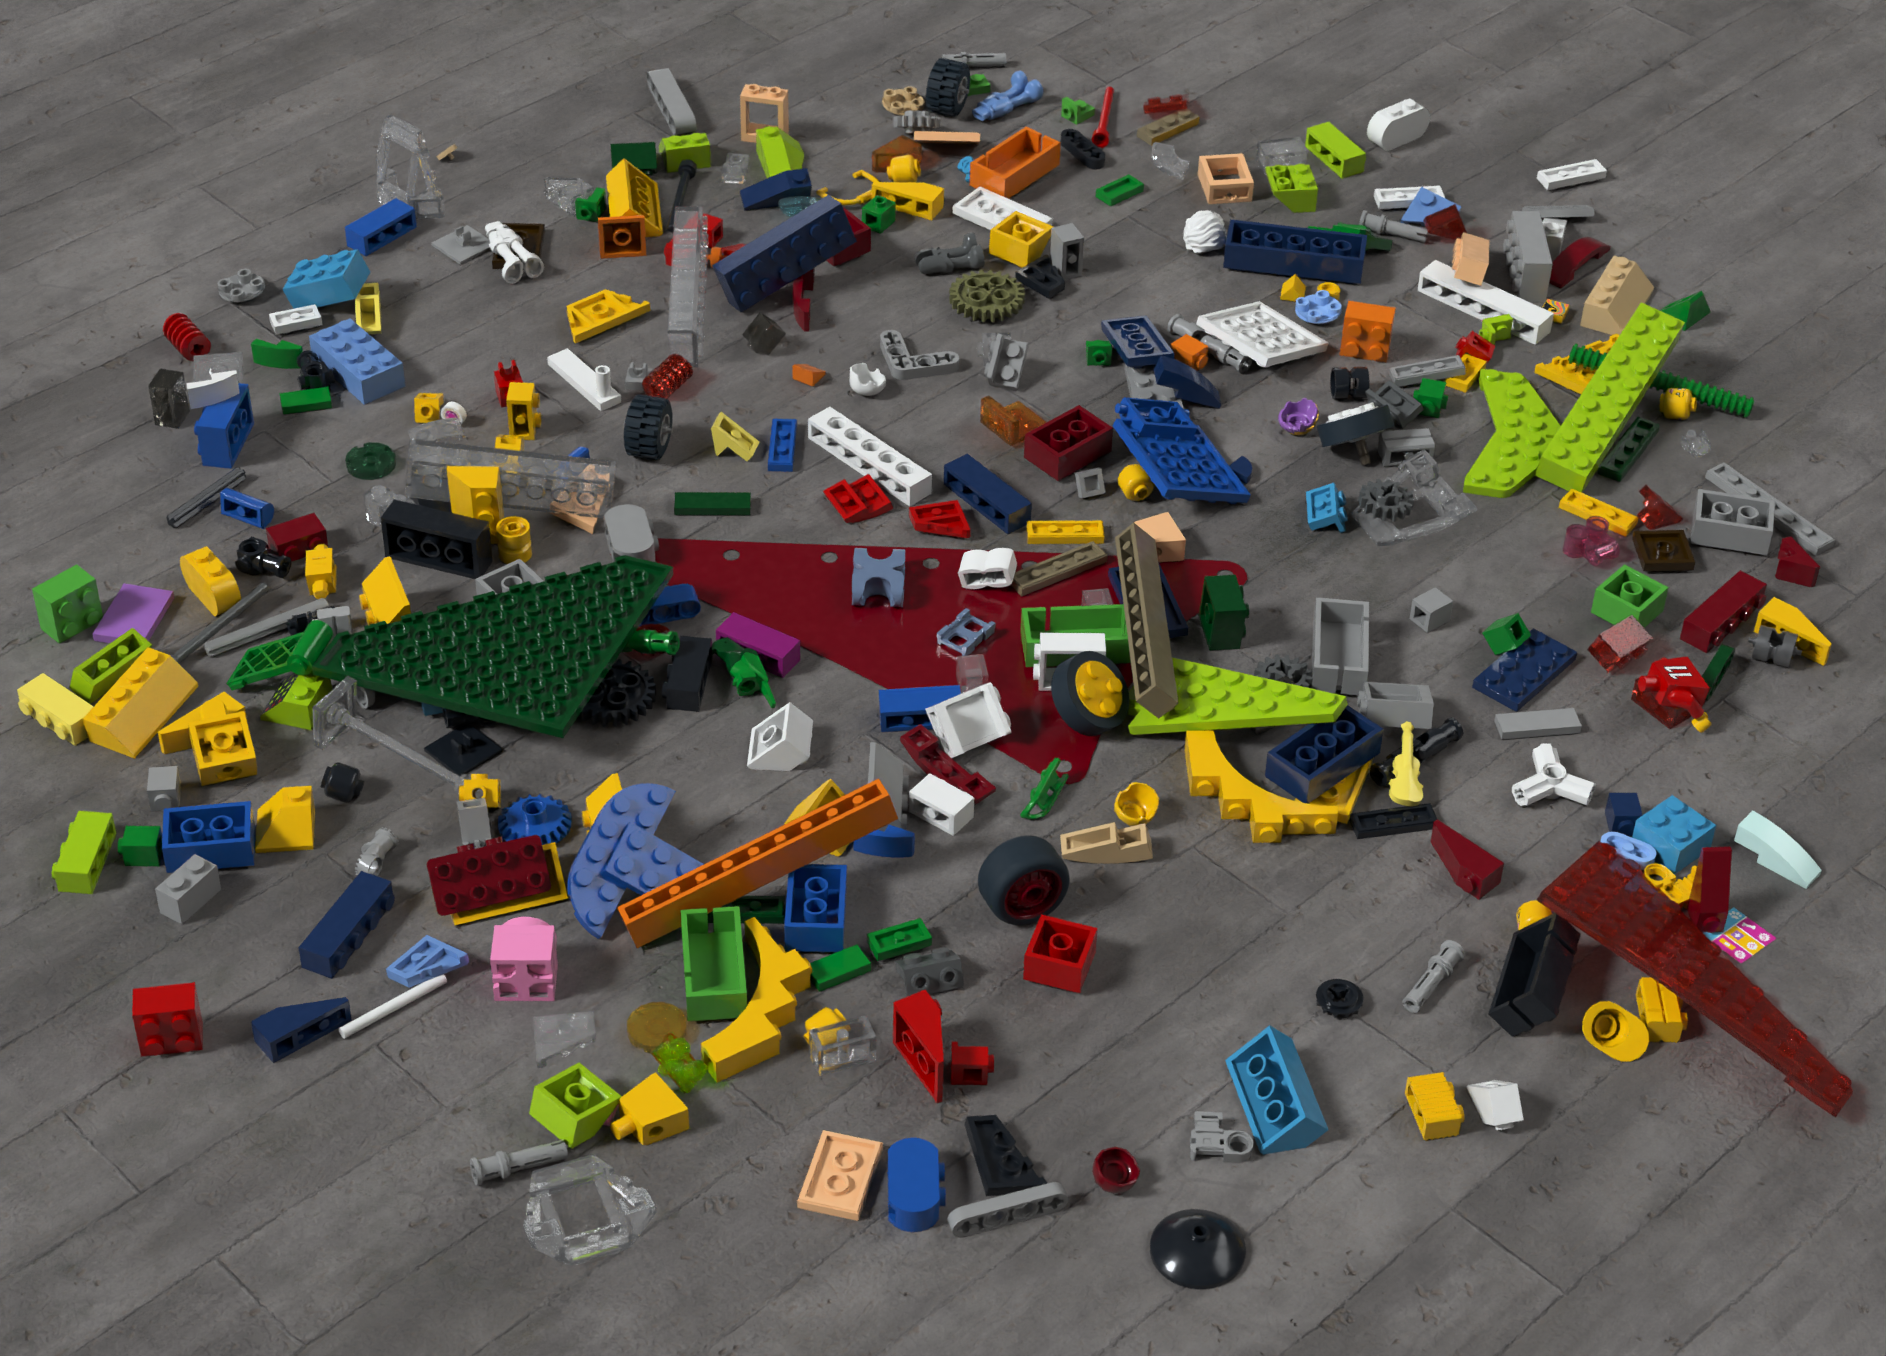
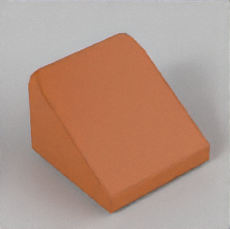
(807, 374)

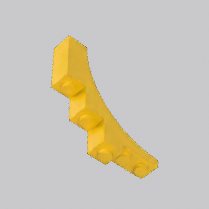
(1241, 799)
(756, 1030)

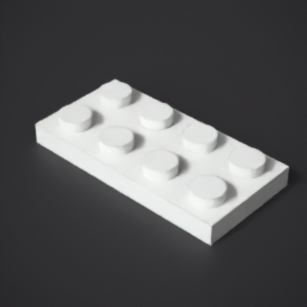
(989, 209)

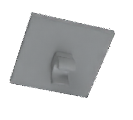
(462, 244)

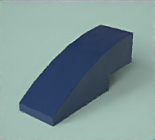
(1186, 382)

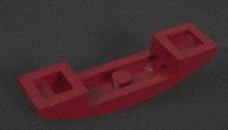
(1574, 257)
(801, 305)
(931, 759)

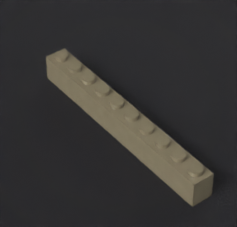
(1146, 621)

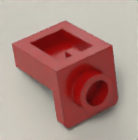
(1475, 346)

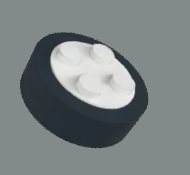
(1355, 426)

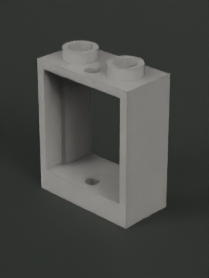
(1396, 703)

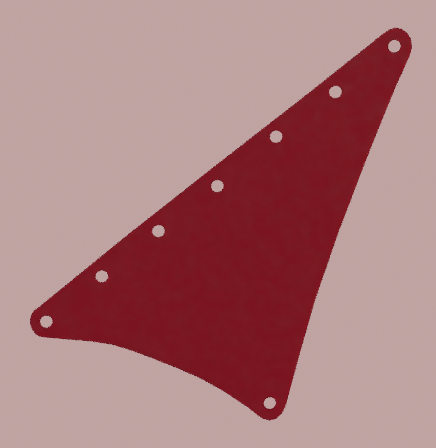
(898, 646)

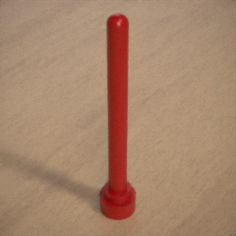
(1101, 135)

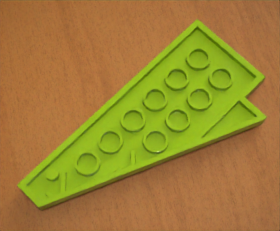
(1230, 699)

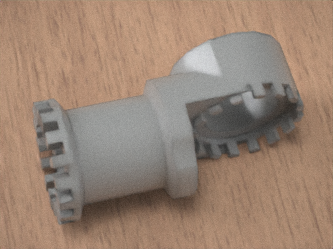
(374, 852)

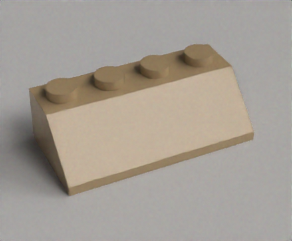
(1616, 296)

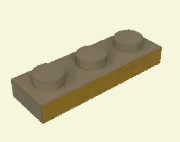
(1168, 126)

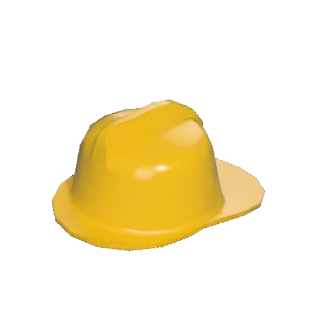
(1615, 1031)

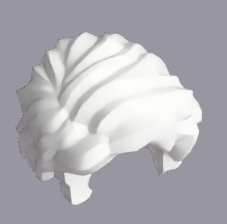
(1204, 232)

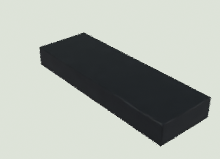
(1393, 821)

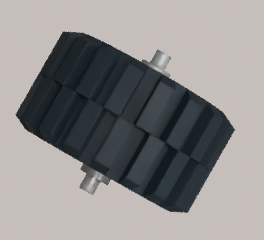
(948, 87)
(648, 427)

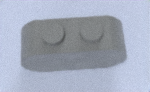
(630, 533)

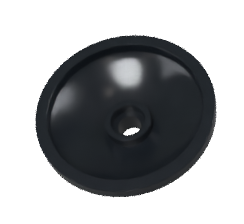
(1194, 1259)

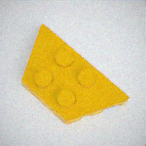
(602, 312)

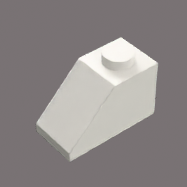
(1497, 1103)

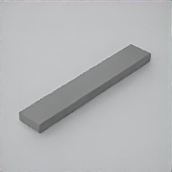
(1784, 518)

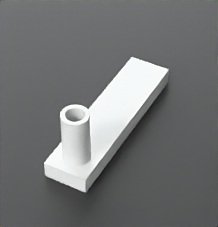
(592, 385)

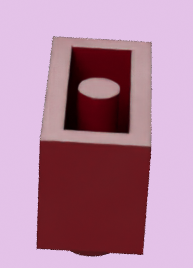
(296, 536)

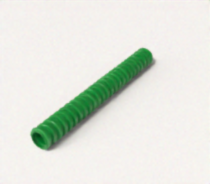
(1663, 381)

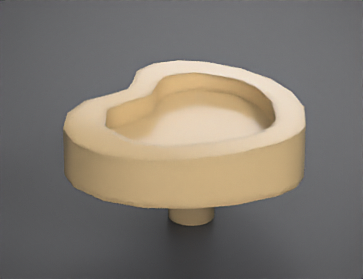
(447, 152)

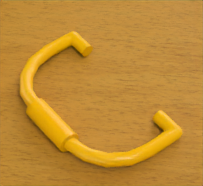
(859, 199)

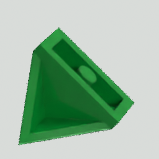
(1688, 309)

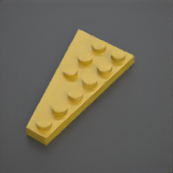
(1570, 375)

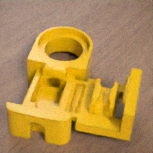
(1675, 891)

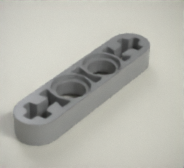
(975, 1217)

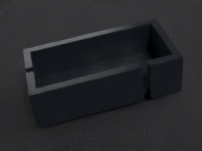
(1534, 974)

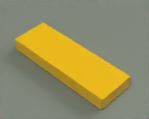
(1587, 506)
(1065, 532)

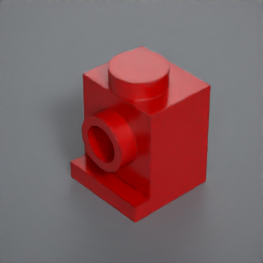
(970, 1065)

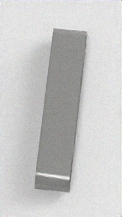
(671, 101)

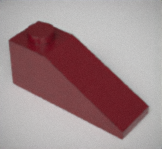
(1466, 862)
(1711, 889)

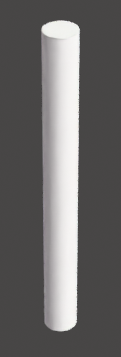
(391, 1006)

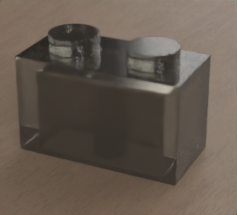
(169, 398)

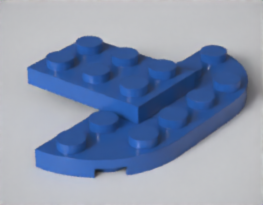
(623, 855)

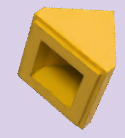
(1292, 289)

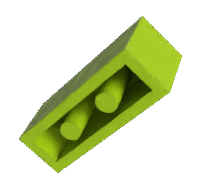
(1335, 150)
(104, 668)
(84, 852)

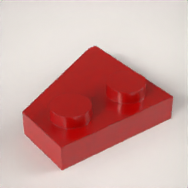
(940, 518)

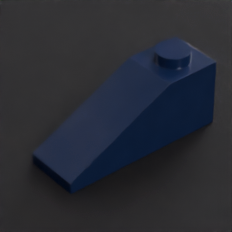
(769, 191)
(298, 1025)

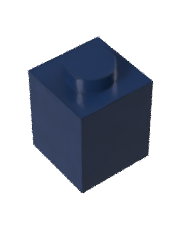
(1622, 812)

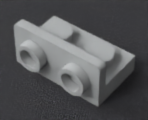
(1006, 362)

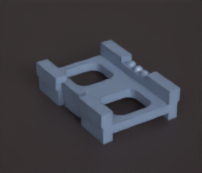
(958, 628)

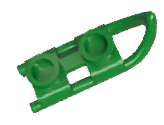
(1039, 795)

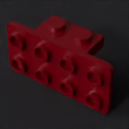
(488, 874)

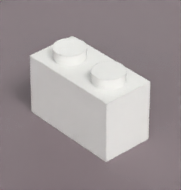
(941, 804)

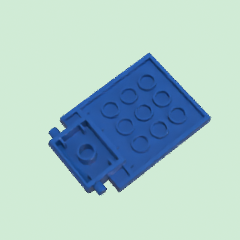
(1176, 452)

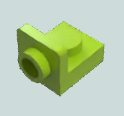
(1496, 328)

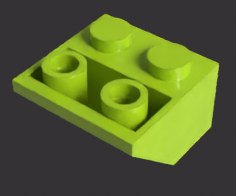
(1294, 186)

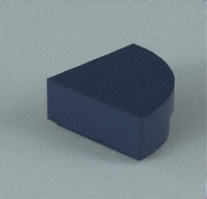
(1242, 469)

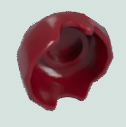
(1115, 1170)

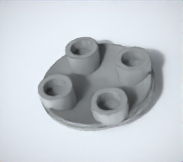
(241, 286)

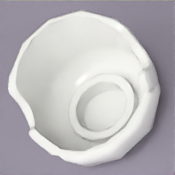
(865, 381)

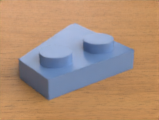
(1425, 204)
(426, 961)

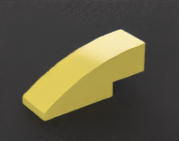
(369, 308)

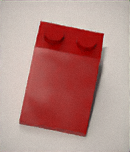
(919, 1039)

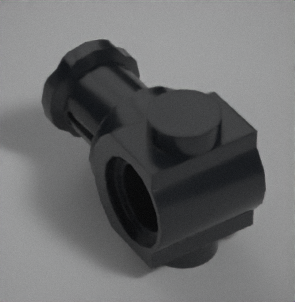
(313, 373)
(257, 558)

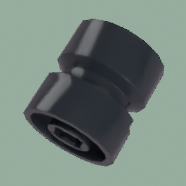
(1341, 382)

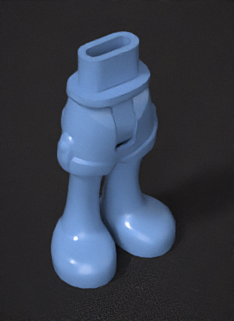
(1002, 103)

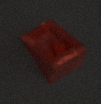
(1445, 223)

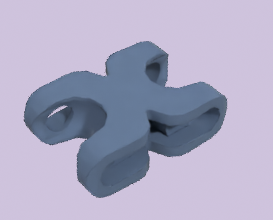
(878, 577)

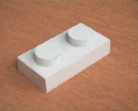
(295, 319)

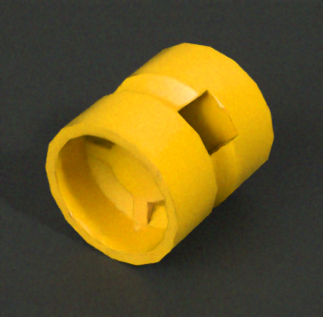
(514, 539)

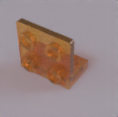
(1008, 422)

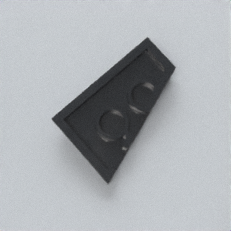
(997, 1158)

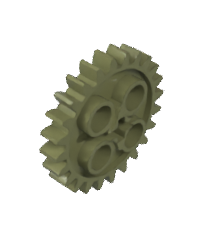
(986, 295)

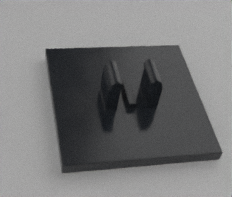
(463, 749)

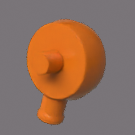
(716, 255)

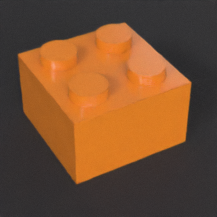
(1367, 331)

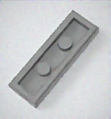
(1562, 210)
(1430, 369)
(1537, 723)

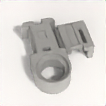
(1211, 1140)

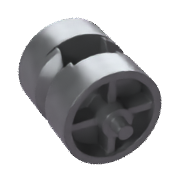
(1775, 646)

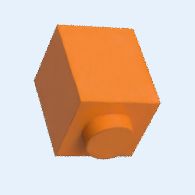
(1190, 352)

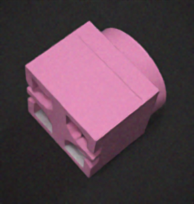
(524, 960)

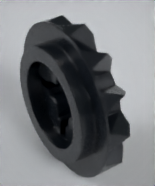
(1339, 989)

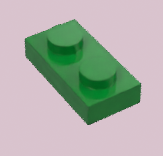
(899, 939)

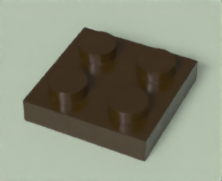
(1663, 550)

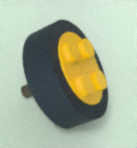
(1090, 693)

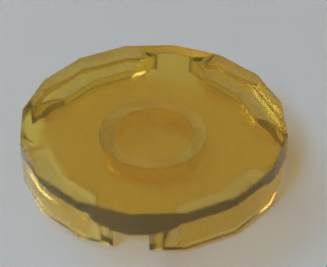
(652, 1021)

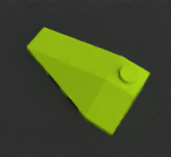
(778, 151)

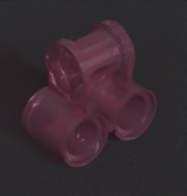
(1591, 541)

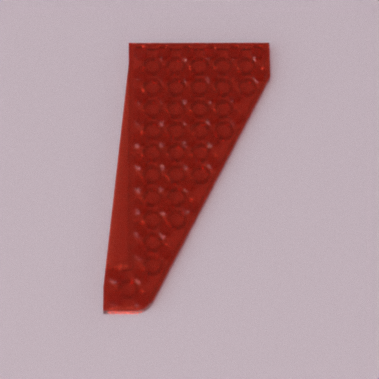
(1639, 923)

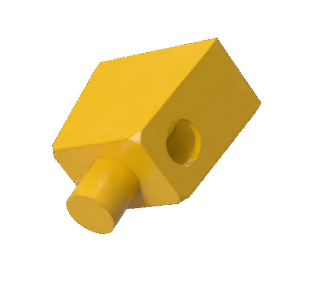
(650, 1112)

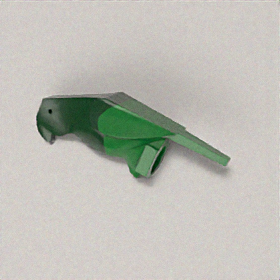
(1372, 240)
(744, 667)

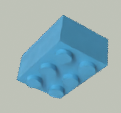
(326, 279)

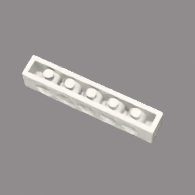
(870, 456)

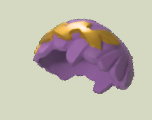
(1299, 417)

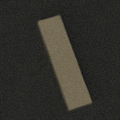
(1058, 568)

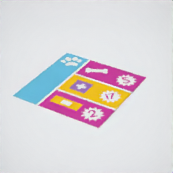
(1740, 936)

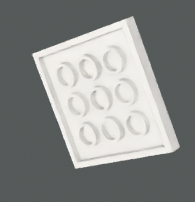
(1262, 334)

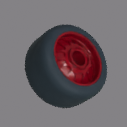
(1023, 880)

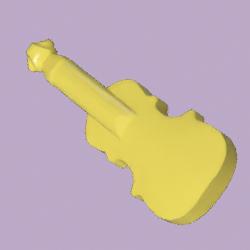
(1405, 786)

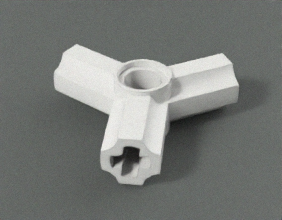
(1551, 781)

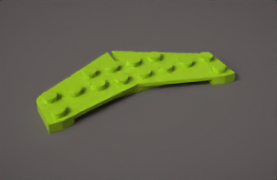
(1521, 435)

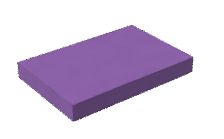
(133, 608)

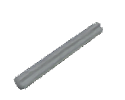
(259, 629)

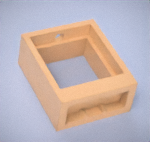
(764, 95)
(1217, 190)

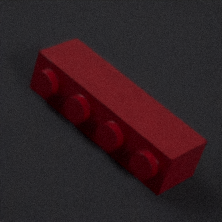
(1723, 611)

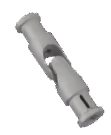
(1220, 351)

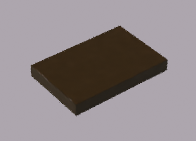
(532, 238)

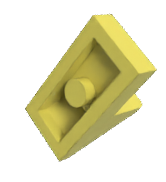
(729, 434)

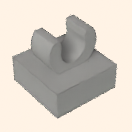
(635, 376)
(1090, 482)

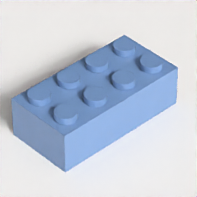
(358, 361)

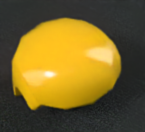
(1136, 804)

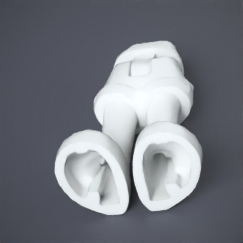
(504, 242)

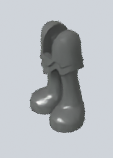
(944, 260)

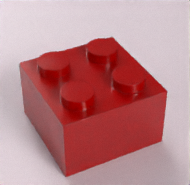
(1060, 953)
(167, 1019)

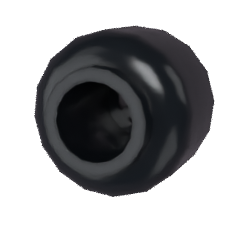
(342, 782)

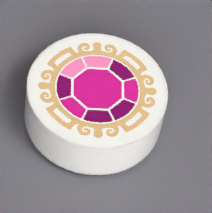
(453, 410)

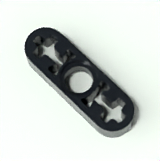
(1082, 149)

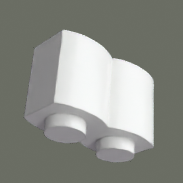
(987, 568)

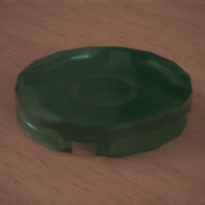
(370, 461)

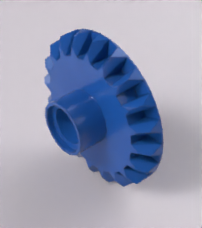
(535, 816)

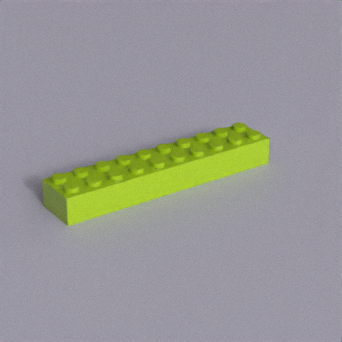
(1609, 399)

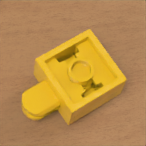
(222, 744)

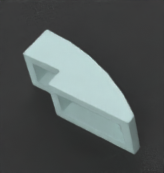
(1777, 850)

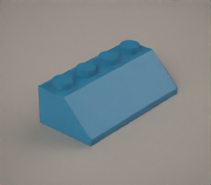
(1276, 1093)

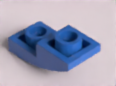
(889, 843)

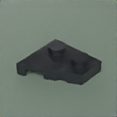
(1041, 277)

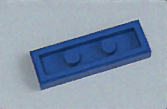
(782, 445)

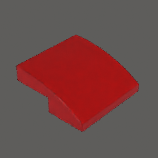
(858, 500)

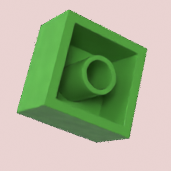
(1629, 594)
(67, 603)

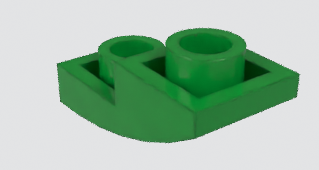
(277, 356)

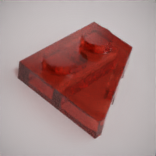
(1172, 103)

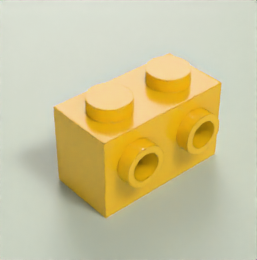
(522, 410)

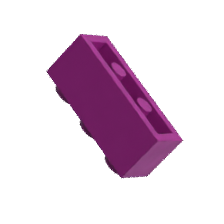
(775, 649)

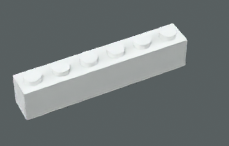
(1485, 301)

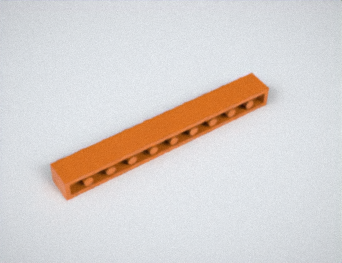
(759, 862)

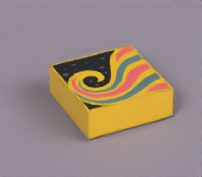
(1559, 309)

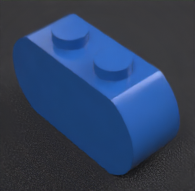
(914, 1184)

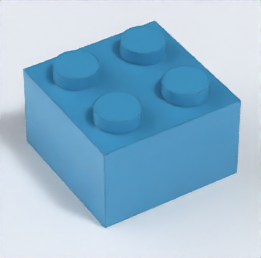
(1675, 833)

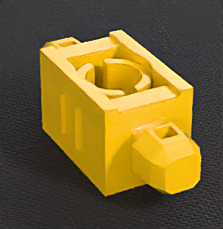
(320, 571)

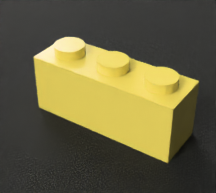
(55, 708)

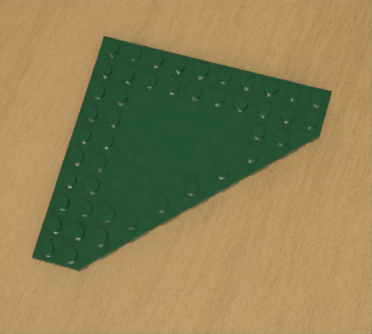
(509, 655)

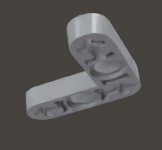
(940, 362)

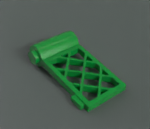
(281, 656)

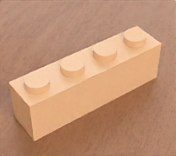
(1470, 258)

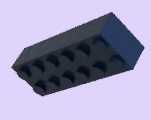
(1295, 251)
(784, 253)

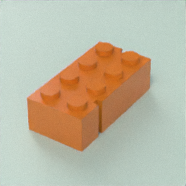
(1015, 163)

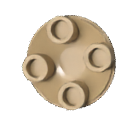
(902, 100)

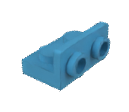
(1326, 507)

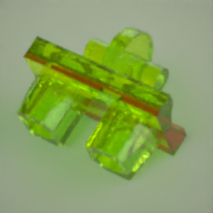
(678, 1063)

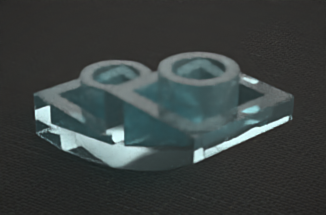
(793, 205)

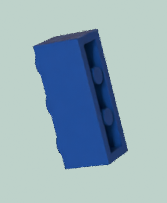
(380, 227)
(906, 707)

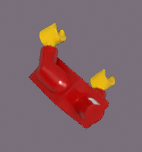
(1680, 685)

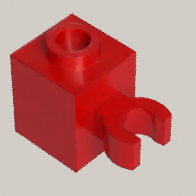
(502, 380)

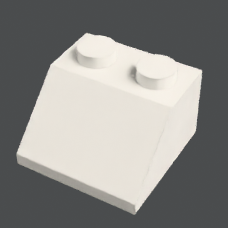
(781, 740)

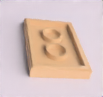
(947, 137)
(840, 1175)

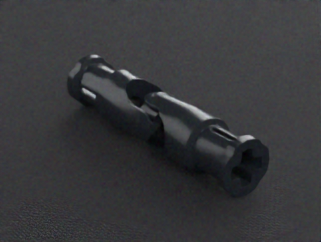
(1425, 745)

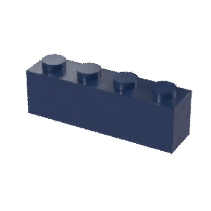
(987, 493)
(346, 924)

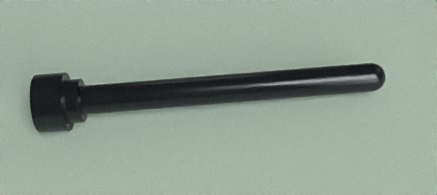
(687, 171)

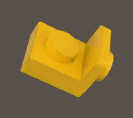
(428, 407)

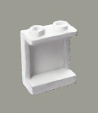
(969, 720)

